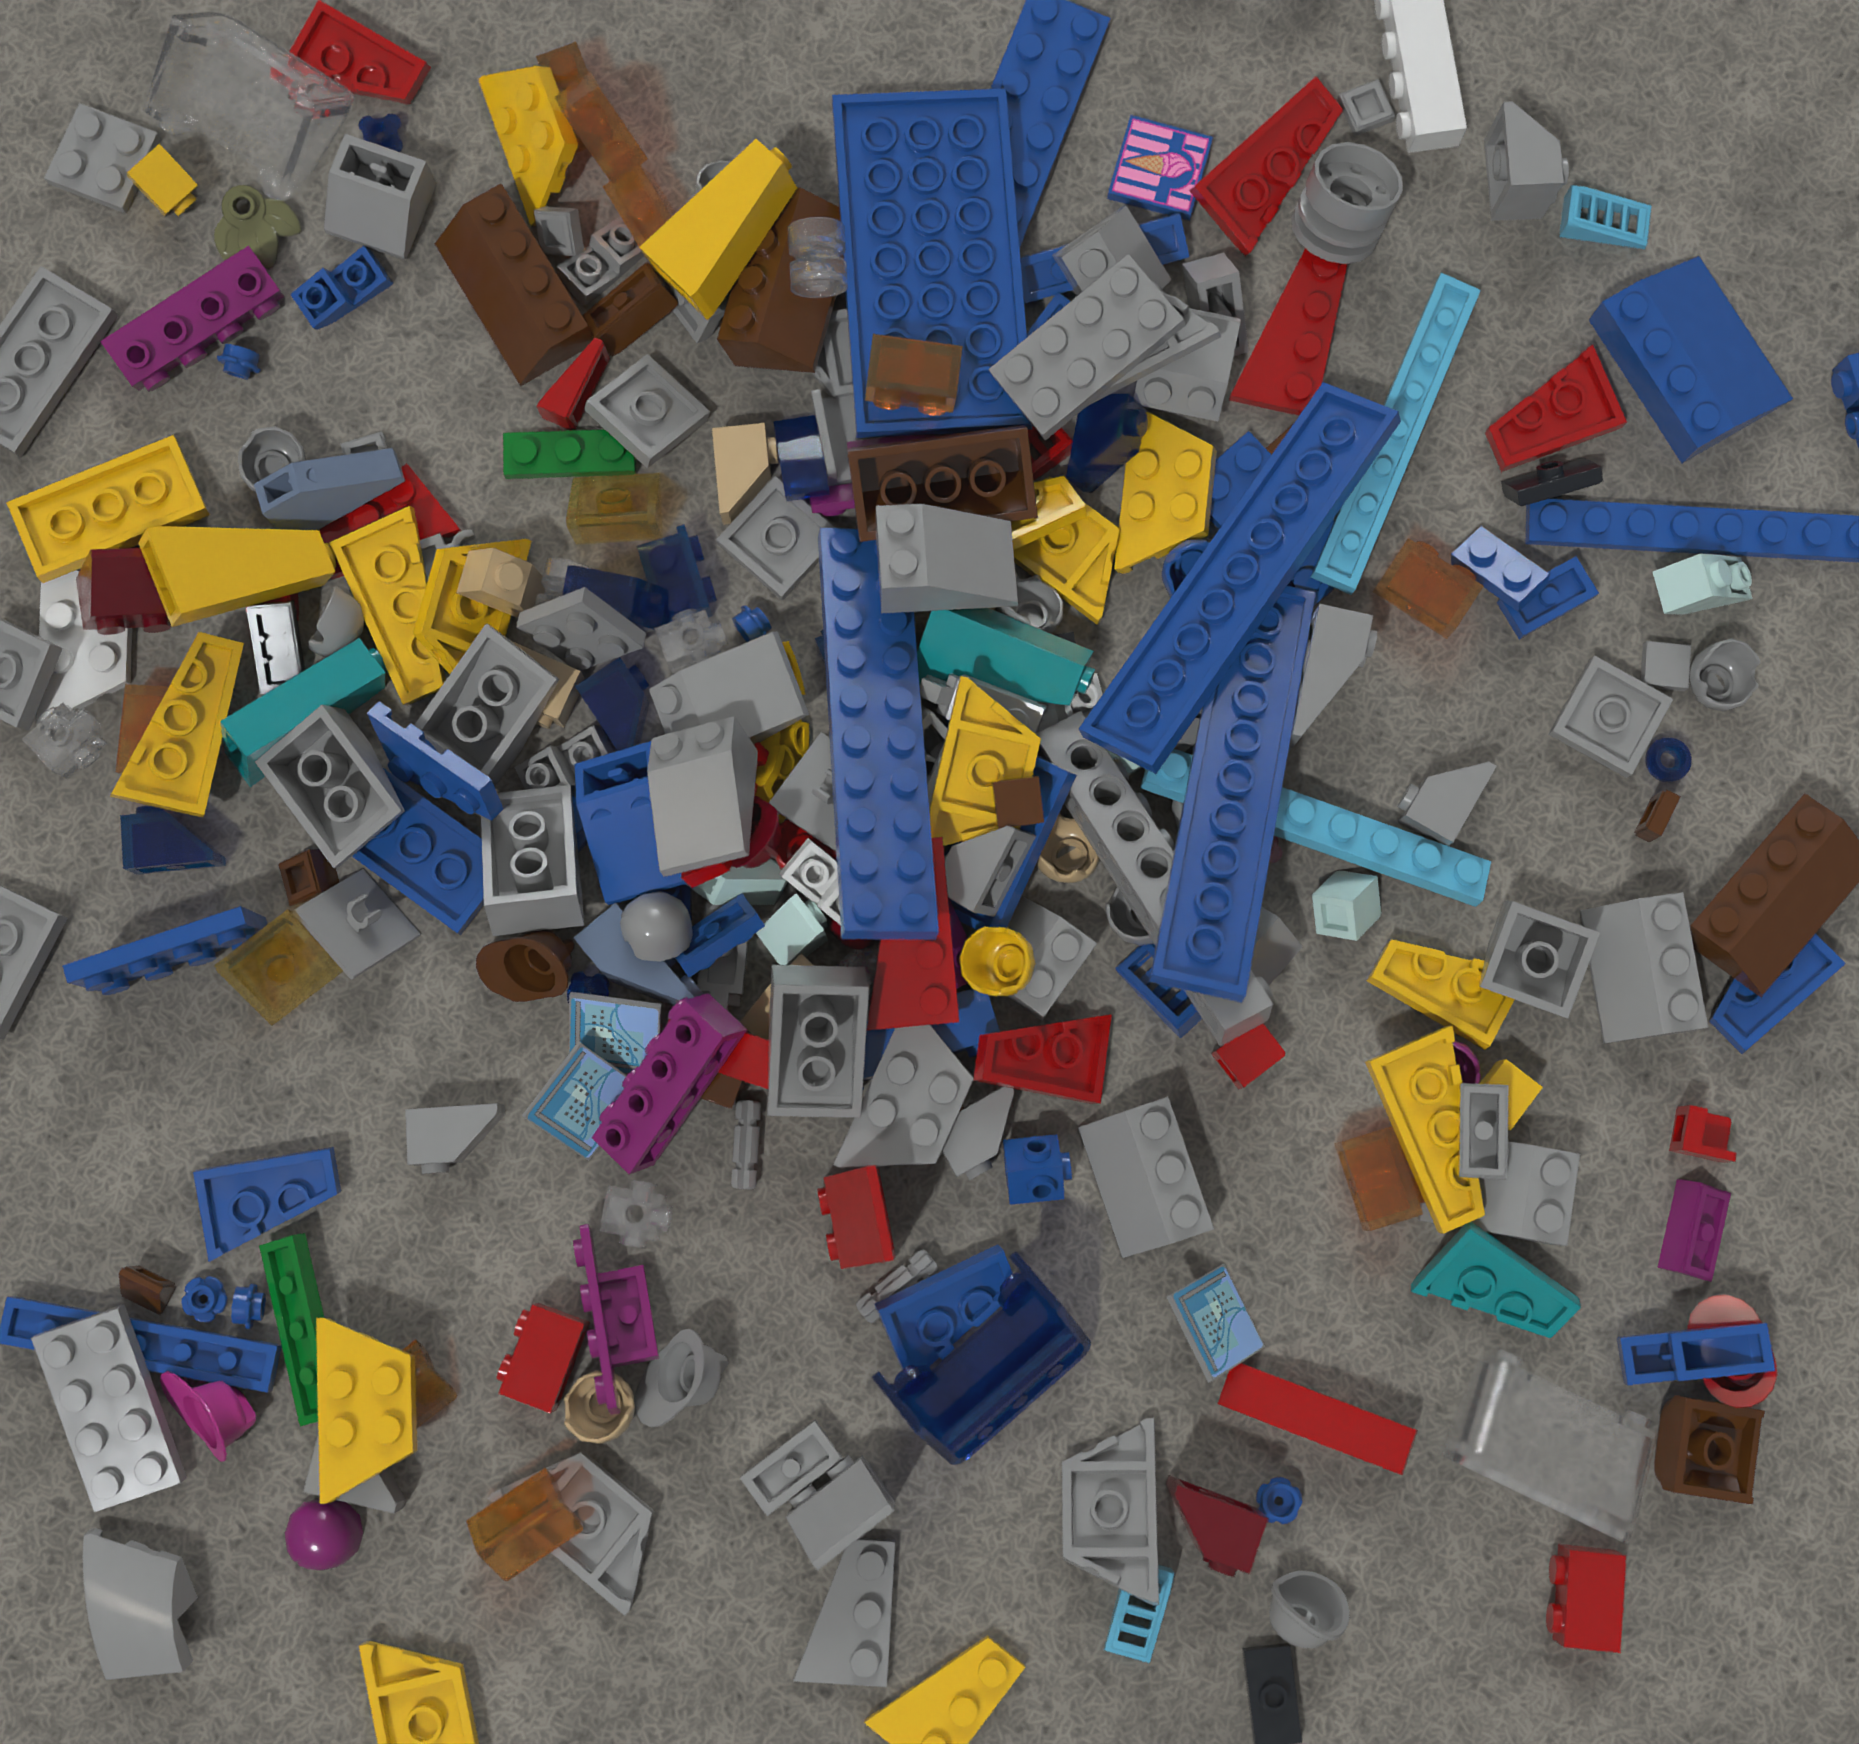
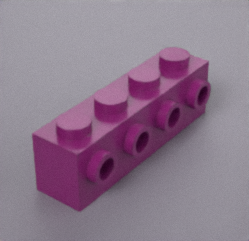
(193, 319)
(668, 1082)

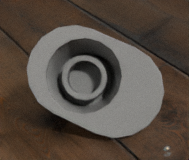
(680, 1378)

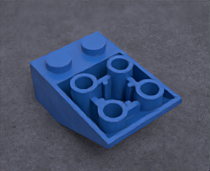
(620, 824)

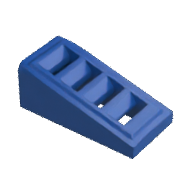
(1178, 1024)

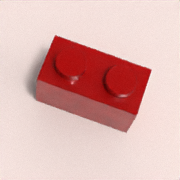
(542, 1357)
(1587, 1598)

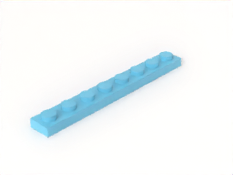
(1413, 396)
(1353, 838)

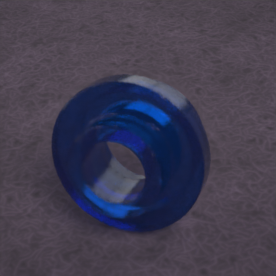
(1680, 754)

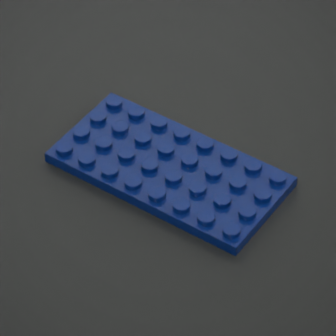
(931, 244)

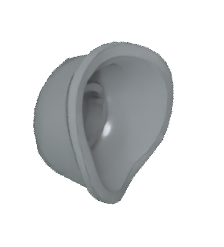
(1308, 1609)

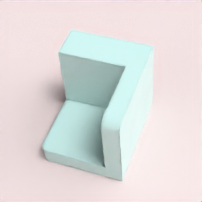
(1346, 905)

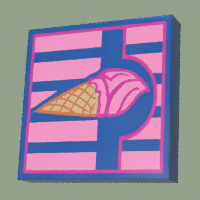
(1159, 167)

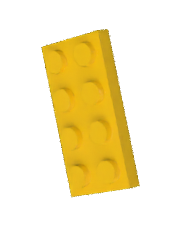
(106, 507)

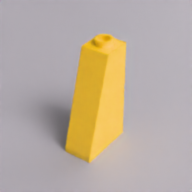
(722, 227)
(227, 569)

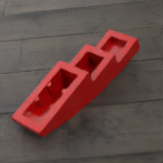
(1318, 1417)

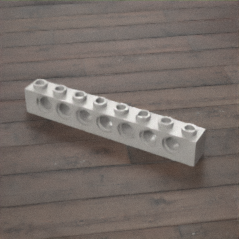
(1126, 860)

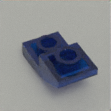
(801, 458)

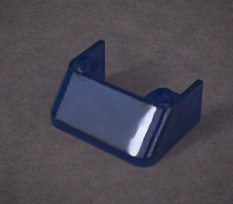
(992, 1372)

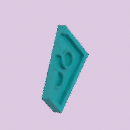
(1492, 1278)

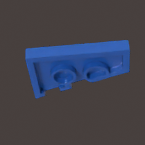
(442, 774)
(1747, 1017)
(259, 1194)
(942, 1308)

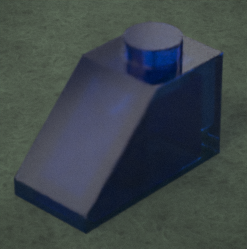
(1105, 440)
(630, 596)
(618, 702)
(163, 843)

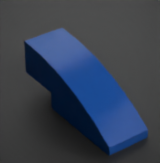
(1695, 1353)

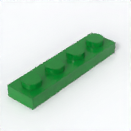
(295, 1308)

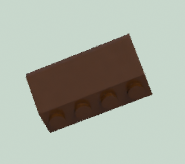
(512, 286)
(765, 320)
(964, 472)
(1780, 896)

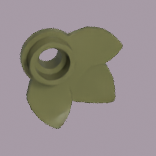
(256, 228)

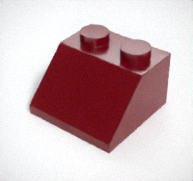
(119, 593)
(1219, 1526)

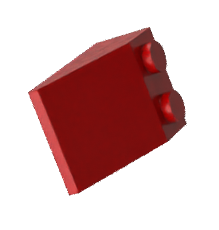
(858, 1218)

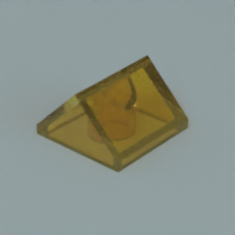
(615, 509)
(278, 967)

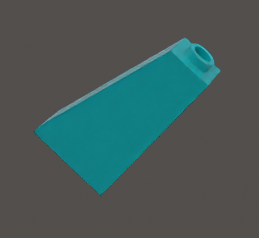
(1004, 655)
(338, 681)

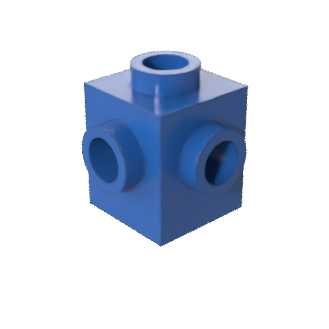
(1035, 1169)

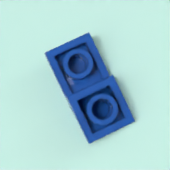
(336, 293)

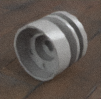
(1346, 202)

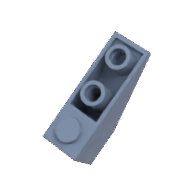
(324, 489)
(616, 960)

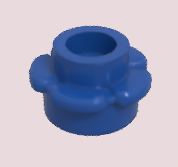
(239, 361)
(751, 623)
(216, 1298)
(248, 1305)
(1291, 1498)

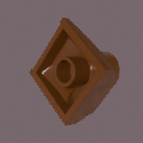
(1708, 1449)

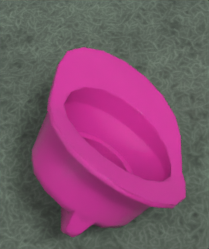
(212, 1411)

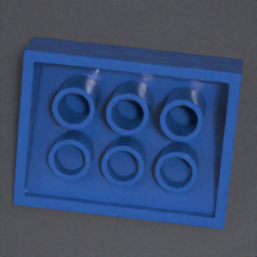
(1688, 357)

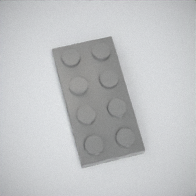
(1087, 346)
(43, 351)
(109, 1408)

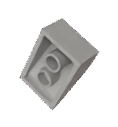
(943, 559)
(1335, 648)
(743, 682)
(488, 704)
(332, 783)
(702, 795)
(532, 862)
(817, 1041)
(1534, 1198)

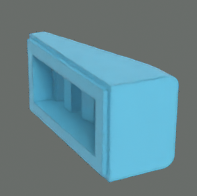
(1577, 228)
(1155, 1616)

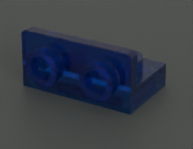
(673, 565)

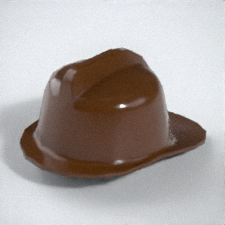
(526, 966)

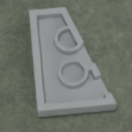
(25, 943)
(855, 1620)

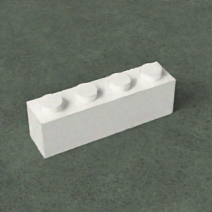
(1422, 73)

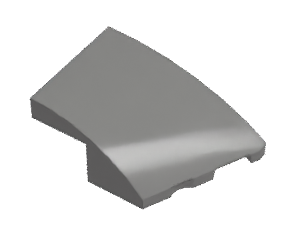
(135, 1607)

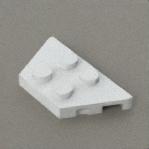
(89, 661)

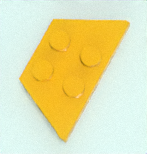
(531, 131)
(1164, 494)
(1075, 561)
(450, 620)
(979, 747)
(362, 1407)
(417, 1697)

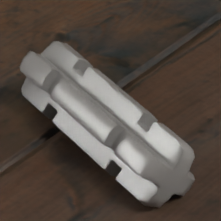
(746, 1144)
(921, 1266)

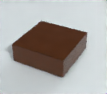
(1017, 801)
(1657, 815)

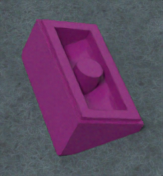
(1694, 1229)

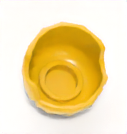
(997, 961)

